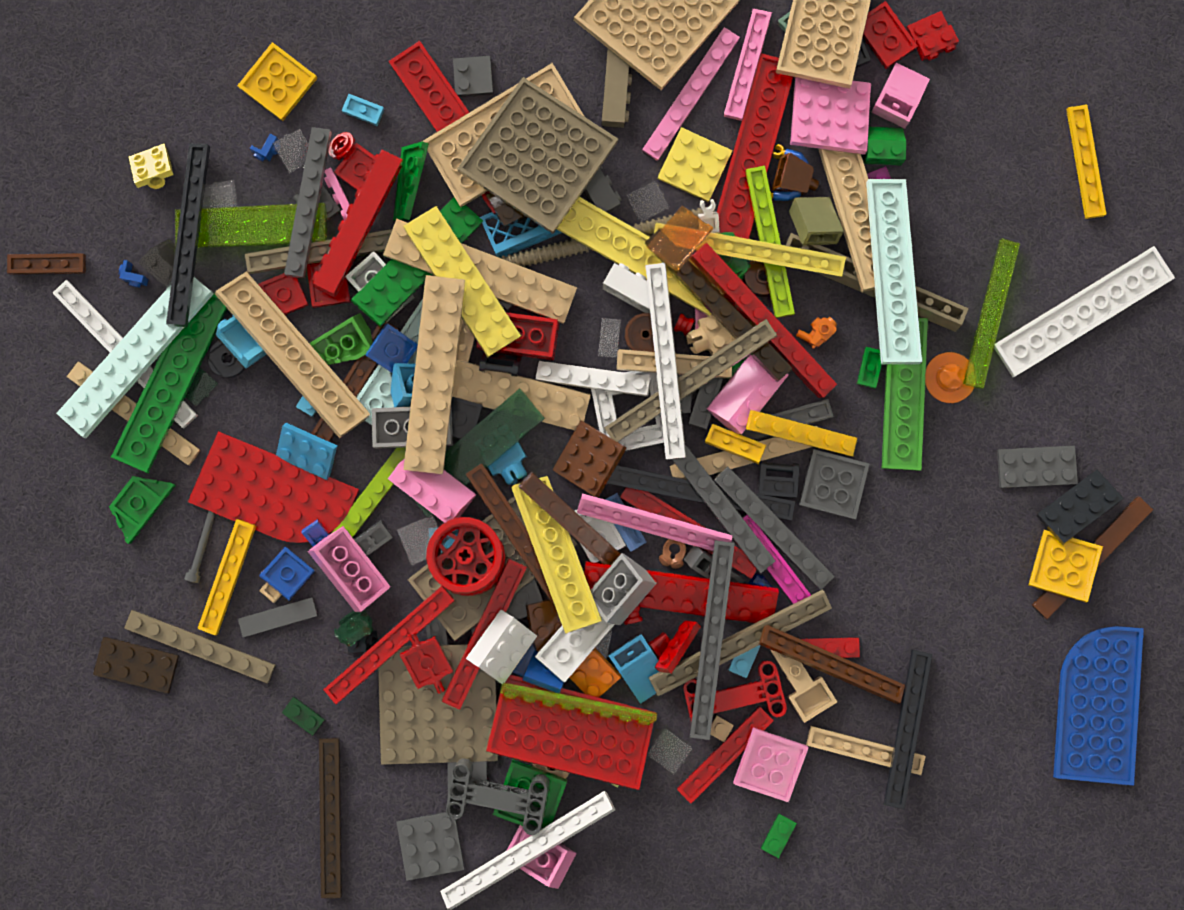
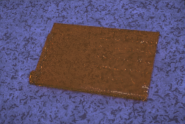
(679, 238)

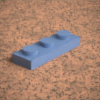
(632, 537)

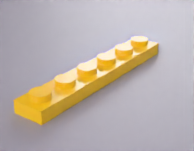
(1086, 161)
(801, 433)
(226, 577)

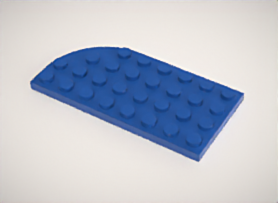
(1099, 707)

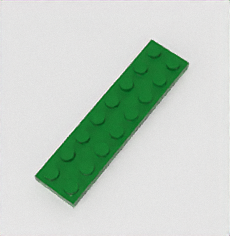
(399, 281)

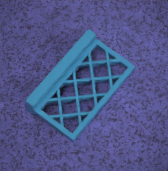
(518, 242)

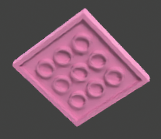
(831, 116)

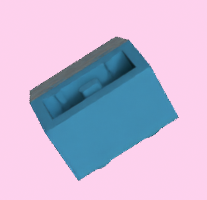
(636, 664)

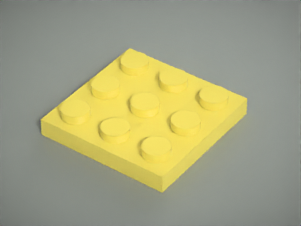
(694, 164)

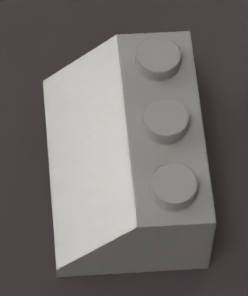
(621, 589)

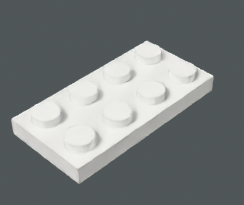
(567, 651)

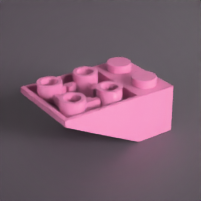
(900, 95)

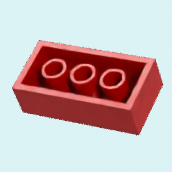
(537, 337)

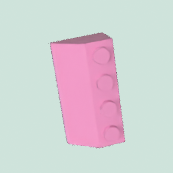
(745, 391)
(436, 492)
(349, 569)

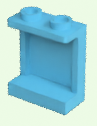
(239, 342)

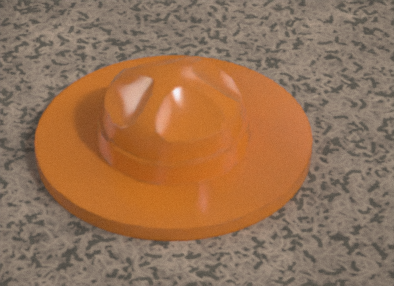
(946, 377)

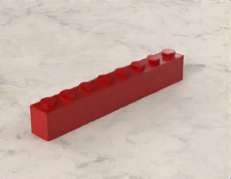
(358, 223)

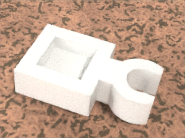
(709, 216)

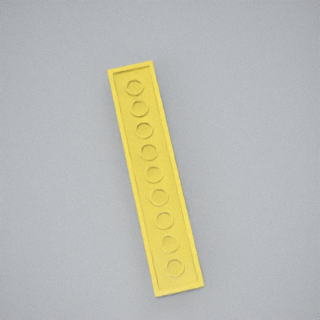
(619, 244)

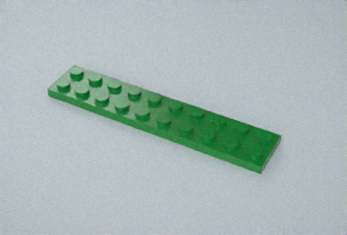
(168, 388)

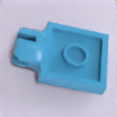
(509, 463)

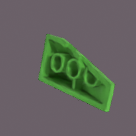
(345, 341)

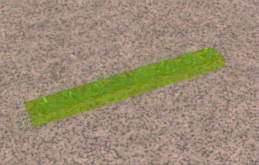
(991, 313)
(570, 702)

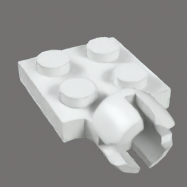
(606, 530)

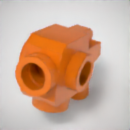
(821, 331)

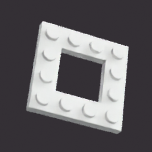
(607, 414)

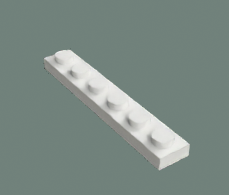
(593, 378)

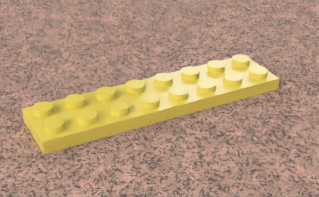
(450, 260)
(558, 564)

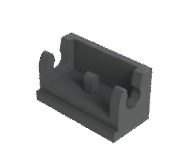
(373, 537)

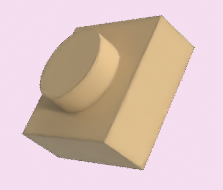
(721, 728)

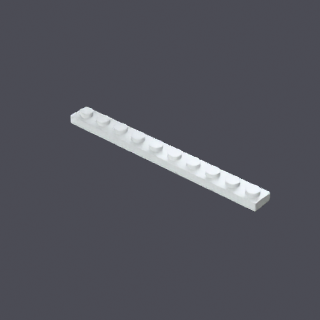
(107, 336)
(665, 361)
(527, 850)

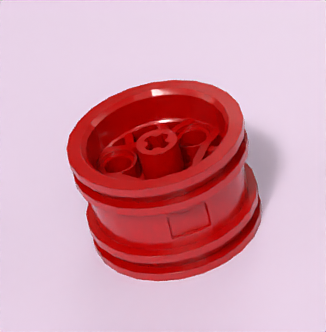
(460, 549)

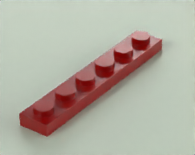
(723, 755)

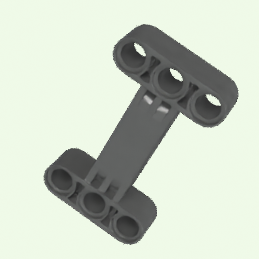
(497, 796)

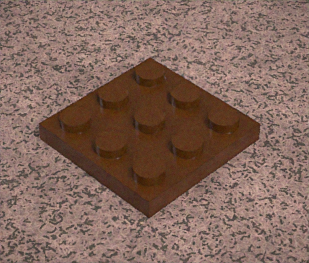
(589, 459)

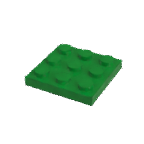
(521, 776)

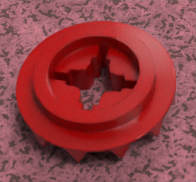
(344, 139)

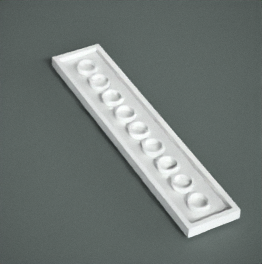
(1083, 311)

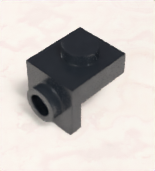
(364, 643)

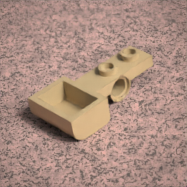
(810, 695)

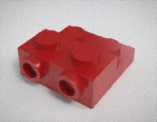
(933, 36)

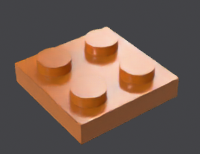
(595, 674)

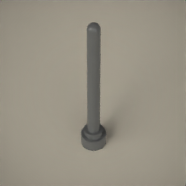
(193, 574)

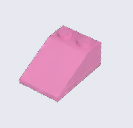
(549, 867)

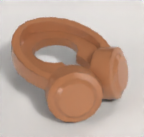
(665, 558)

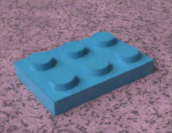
(306, 451)

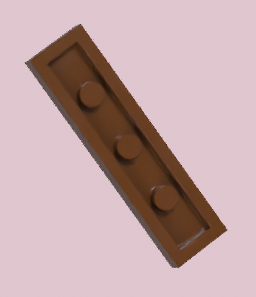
(46, 263)

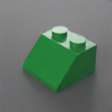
(885, 146)

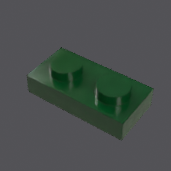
(303, 716)

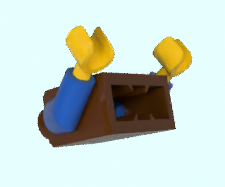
(792, 175)

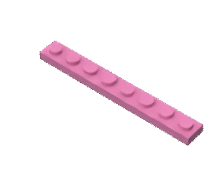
(690, 94)
(650, 522)

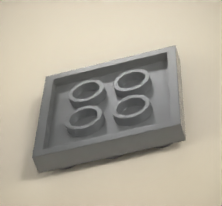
(834, 484)
(430, 846)

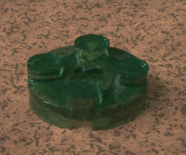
(353, 627)

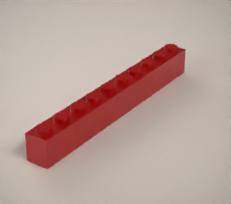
(755, 312)

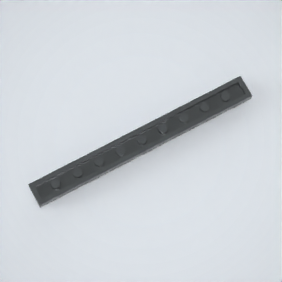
(712, 640)

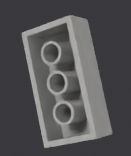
(391, 427)

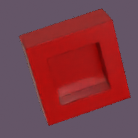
(659, 644)

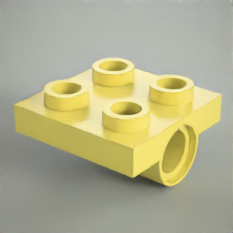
(151, 167)

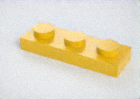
(735, 443)

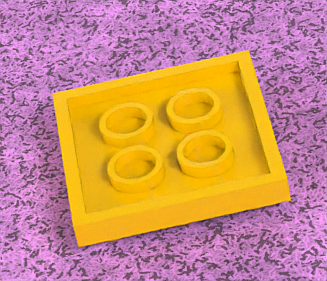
(277, 81)
(1066, 567)

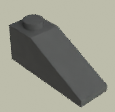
(701, 562)

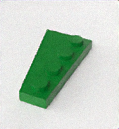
(408, 179)

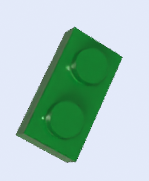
(869, 368)
(778, 835)

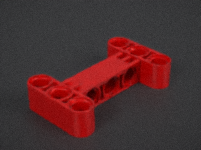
(745, 694)

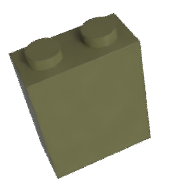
(816, 221)

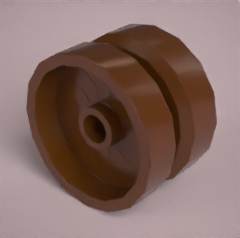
(634, 332)

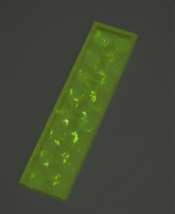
(252, 225)

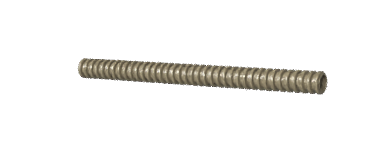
(574, 246)

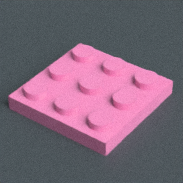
(770, 764)

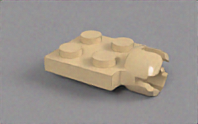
(709, 336)

